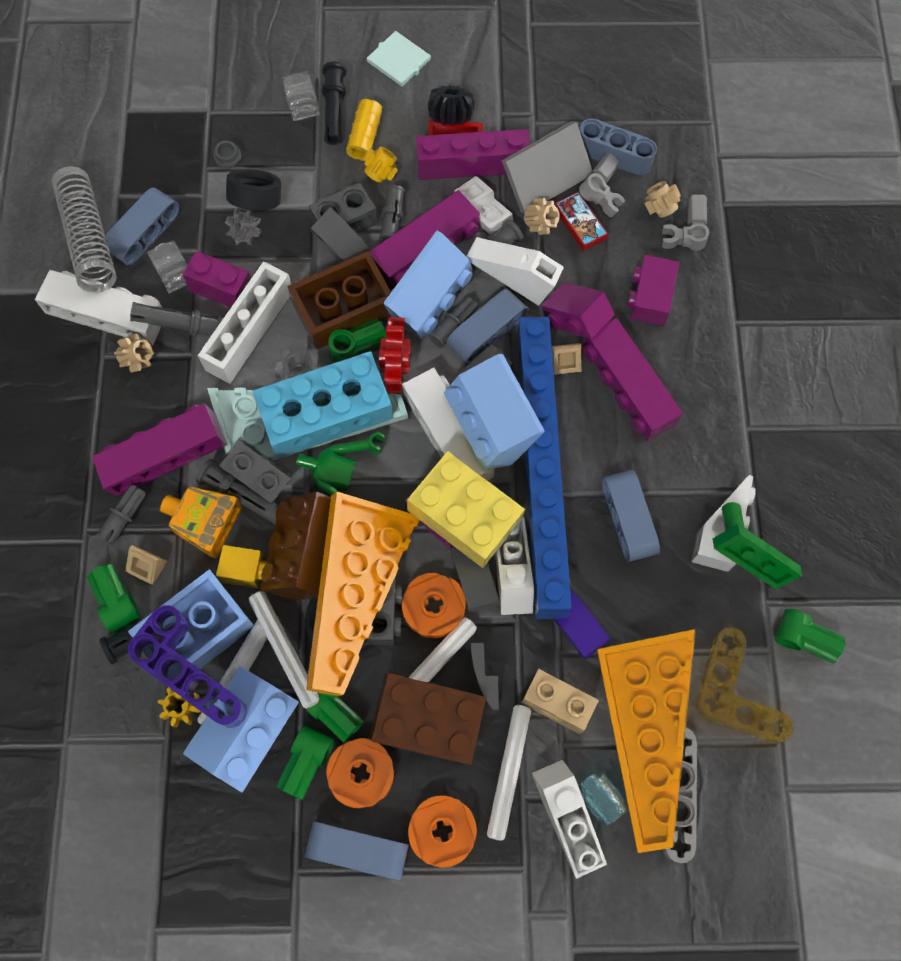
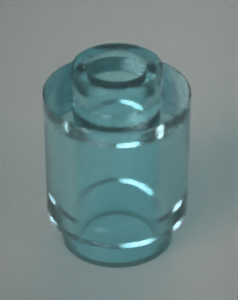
(602, 798)

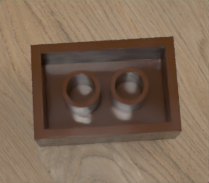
(340, 298)
(297, 547)
(427, 718)

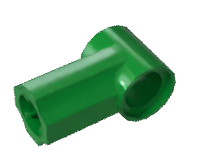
(359, 340)
(115, 604)
(800, 633)
(336, 716)
(308, 754)

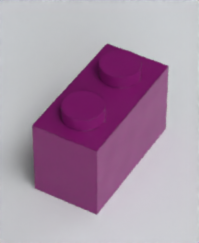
(215, 279)
(653, 290)
(578, 310)

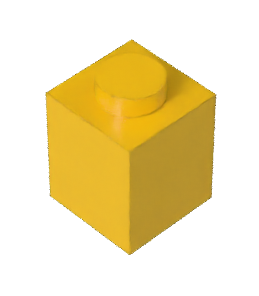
(241, 566)

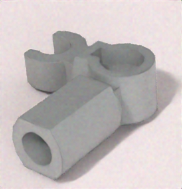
(595, 186)
(696, 233)

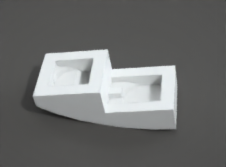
(482, 198)

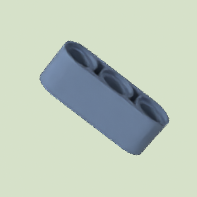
(633, 150)
(141, 225)
(487, 325)
(630, 515)
(356, 851)

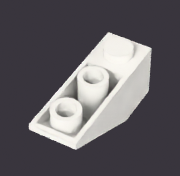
(517, 267)
(703, 550)
(515, 573)
(569, 818)

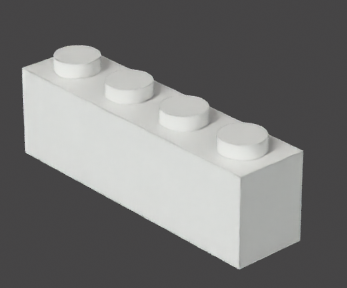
(102, 310)
(245, 323)
(438, 420)

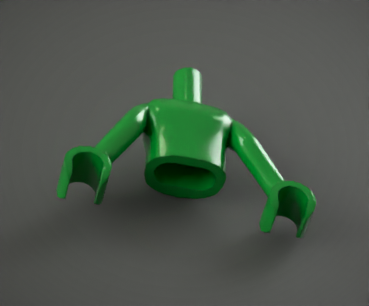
(334, 470)

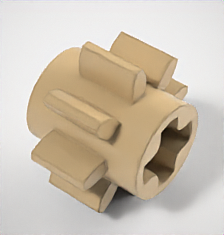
(662, 199)
(541, 216)
(134, 353)

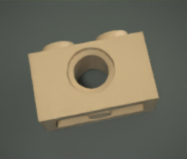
(560, 702)

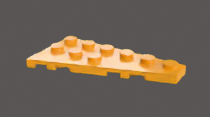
(356, 575)
(648, 712)

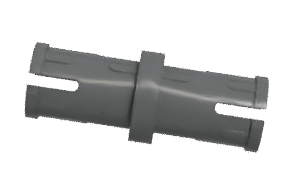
(392, 212)

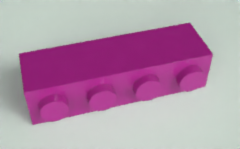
(467, 153)
(452, 217)
(632, 380)
(159, 449)

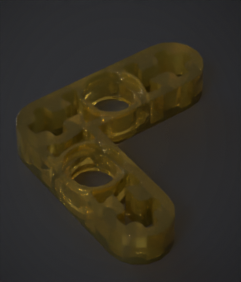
(730, 703)

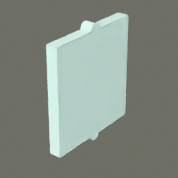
(398, 58)

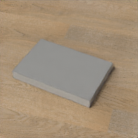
(548, 166)

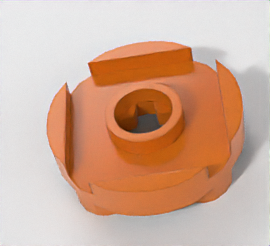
(426, 622)
(342, 782)
(432, 849)

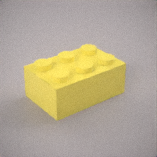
(465, 509)

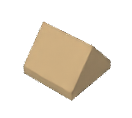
(566, 358)
(144, 564)

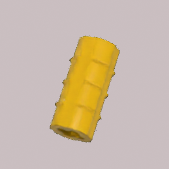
(364, 128)

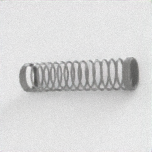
(74, 195)

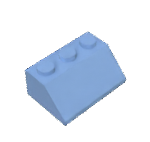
(429, 285)
(494, 413)
(212, 619)
(238, 751)

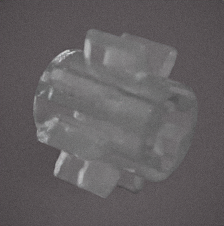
(239, 233)

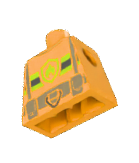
(202, 518)

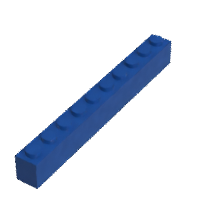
(543, 474)

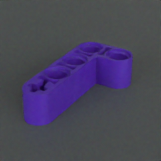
(190, 675)

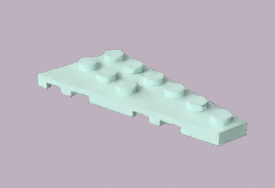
(241, 418)

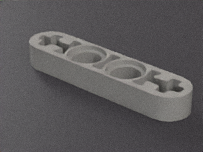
(688, 796)

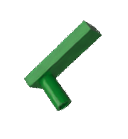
(753, 552)

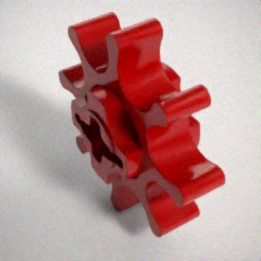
(394, 355)

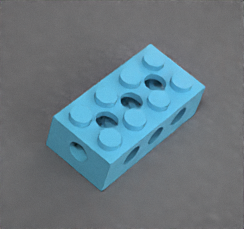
(324, 385)

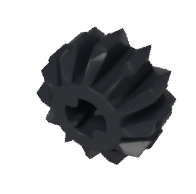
(451, 105)

